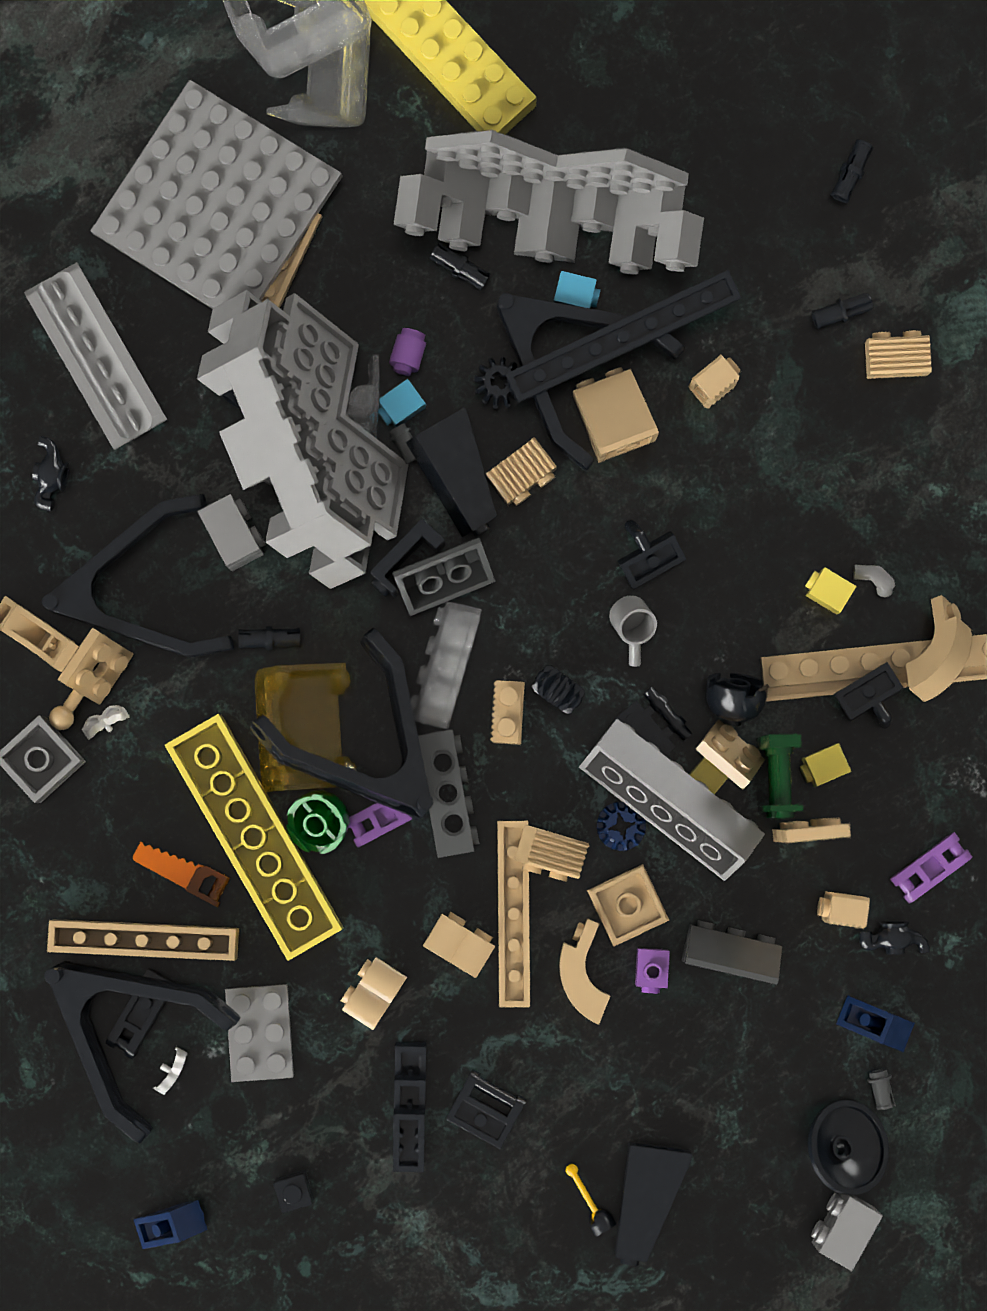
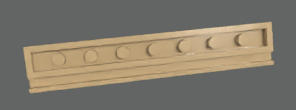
(832, 670)

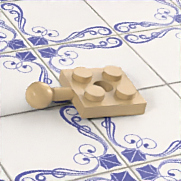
(86, 682)

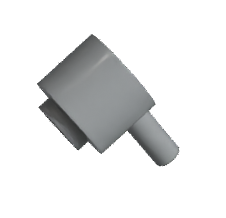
(634, 624)

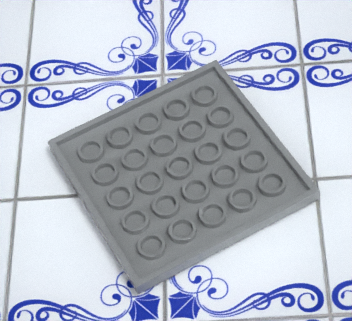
(216, 200)

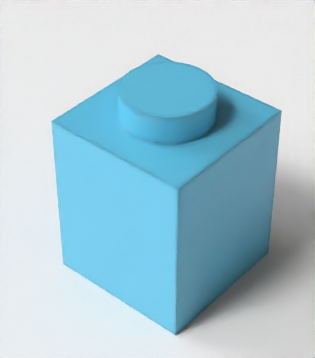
(576, 290)
(401, 404)

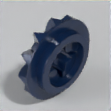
(612, 838)

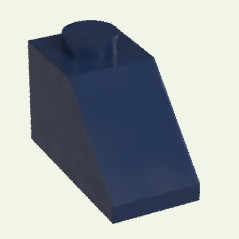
(875, 1023)
(170, 1224)

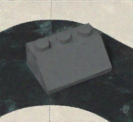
(444, 576)
(732, 952)

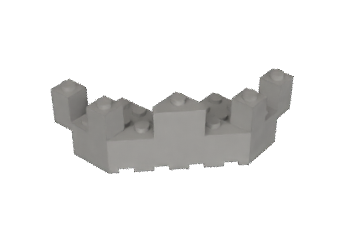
(551, 199)
(294, 391)

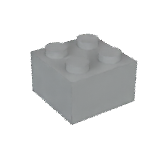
(231, 532)
(39, 759)
(845, 1229)

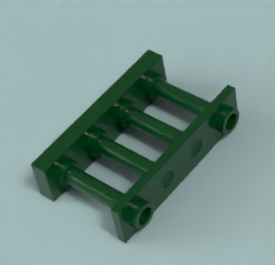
(779, 774)

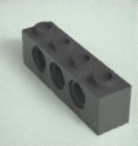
(445, 841)

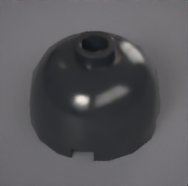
(736, 698)

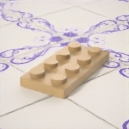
(801, 831)

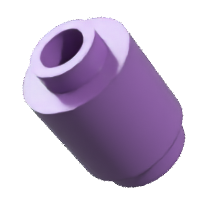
(407, 351)

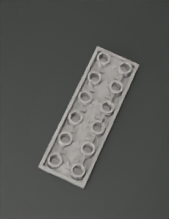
(95, 356)

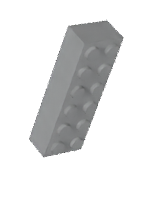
(672, 800)

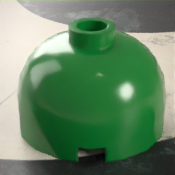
(317, 821)

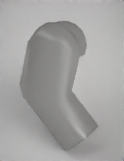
(877, 575)

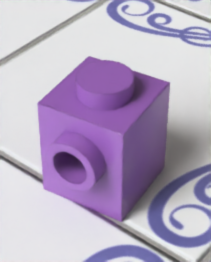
(652, 969)

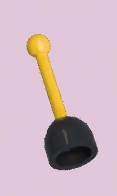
(600, 1219)

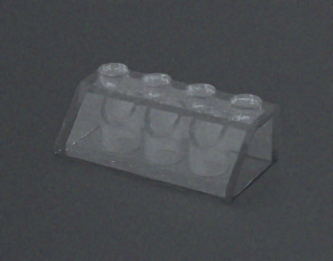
(446, 665)

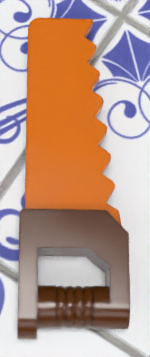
(182, 873)

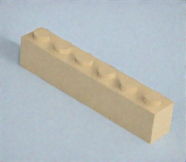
(143, 939)

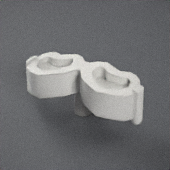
(98, 722)
(173, 1072)

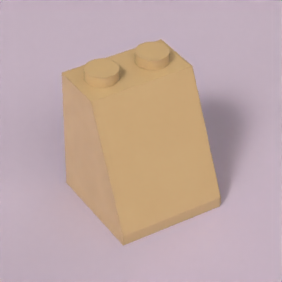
(614, 414)

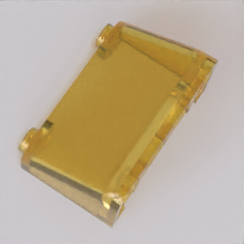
(306, 712)

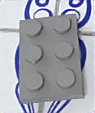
(262, 1037)

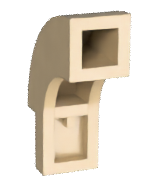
(36, 634)
(945, 655)
(579, 989)

